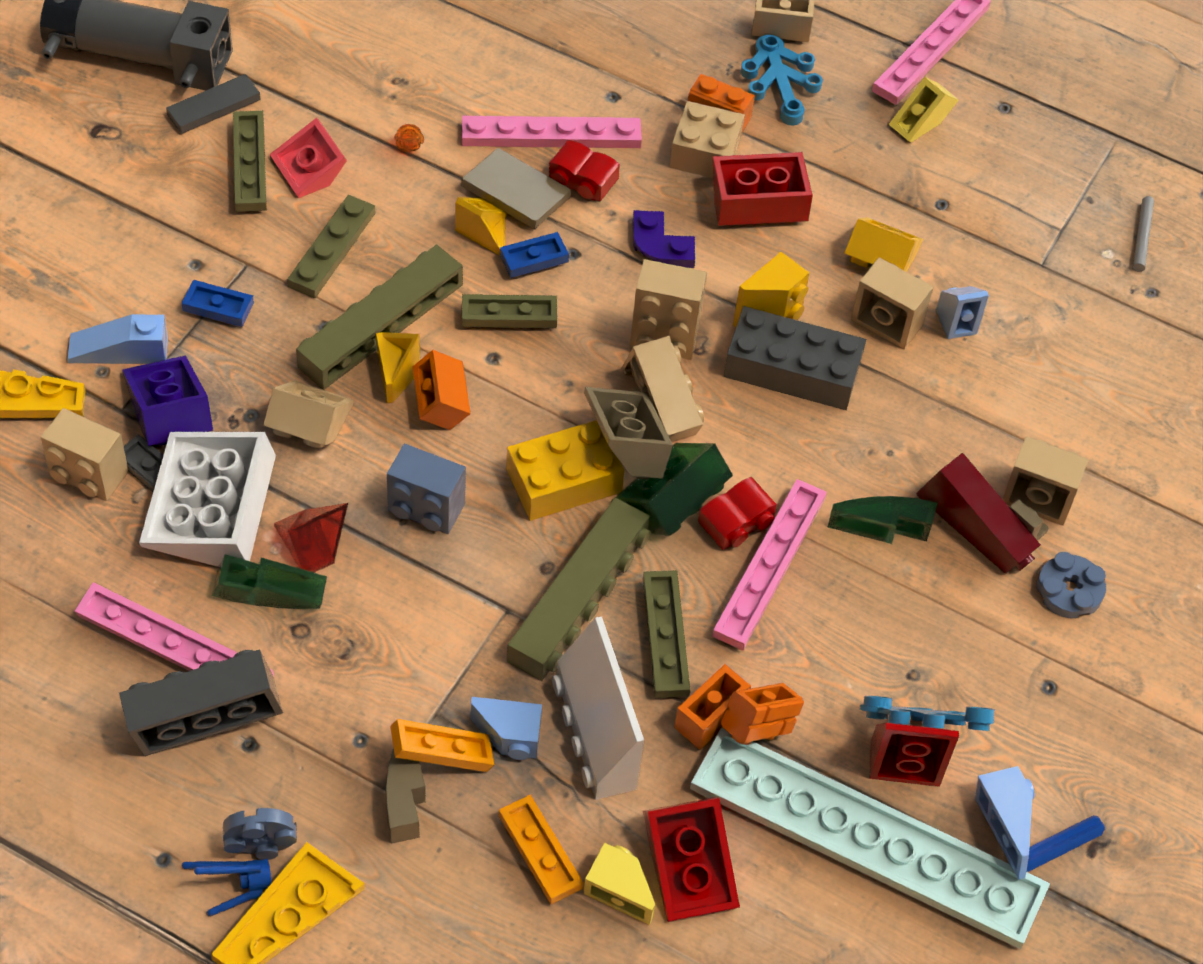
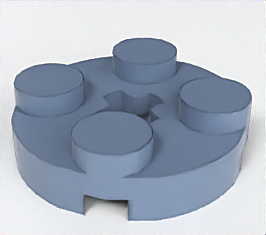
(1074, 569)
(260, 833)

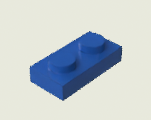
(534, 254)
(217, 303)

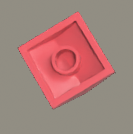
(309, 159)

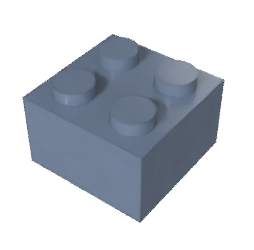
(426, 488)

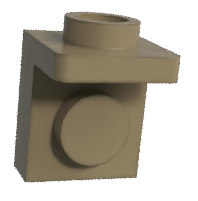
(1030, 519)

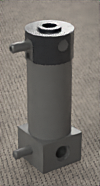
(189, 43)

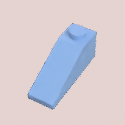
(121, 341)
(1007, 806)

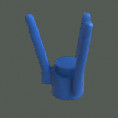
(252, 875)

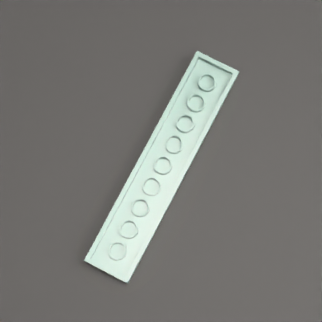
(871, 838)

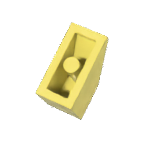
(923, 110)
(620, 883)

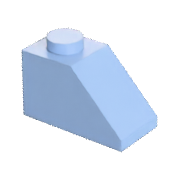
(961, 310)
(510, 725)

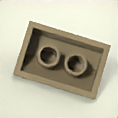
(632, 430)

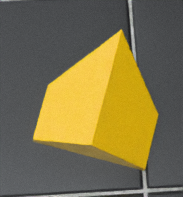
(480, 222)
(396, 358)

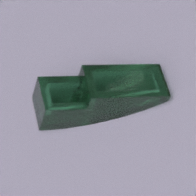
(884, 517)
(268, 584)

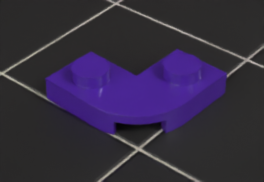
(652, 243)

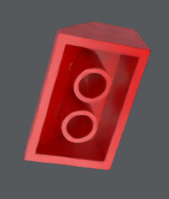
(761, 188)

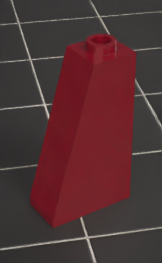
(980, 514)

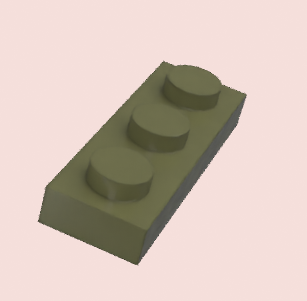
(509, 311)

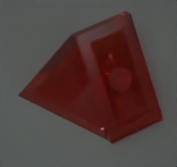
(313, 535)

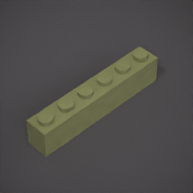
(387, 308)
(578, 589)

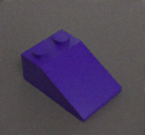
(168, 399)

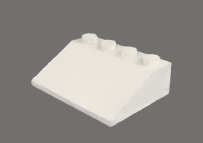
(209, 495)
(599, 713)

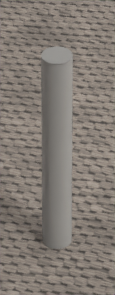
(1143, 234)

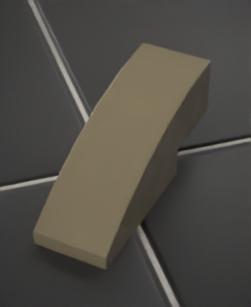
(404, 790)

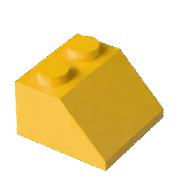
(875, 240)
(775, 289)

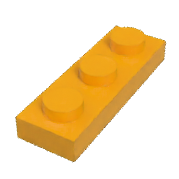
(442, 745)
(540, 849)

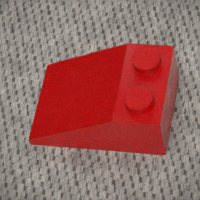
(911, 753)
(691, 858)

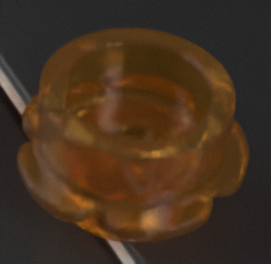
(409, 138)

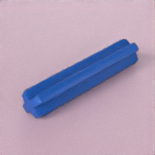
(1064, 841)

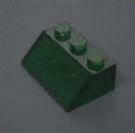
(689, 479)

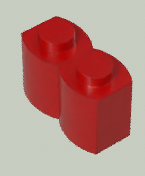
(585, 171)
(737, 513)

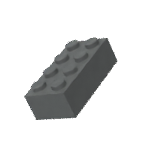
(794, 358)
(200, 702)

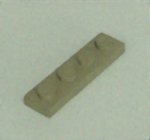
(249, 161)
(331, 246)
(666, 634)

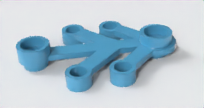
(772, 49)
(879, 707)

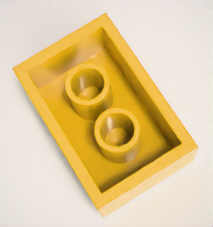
(564, 470)

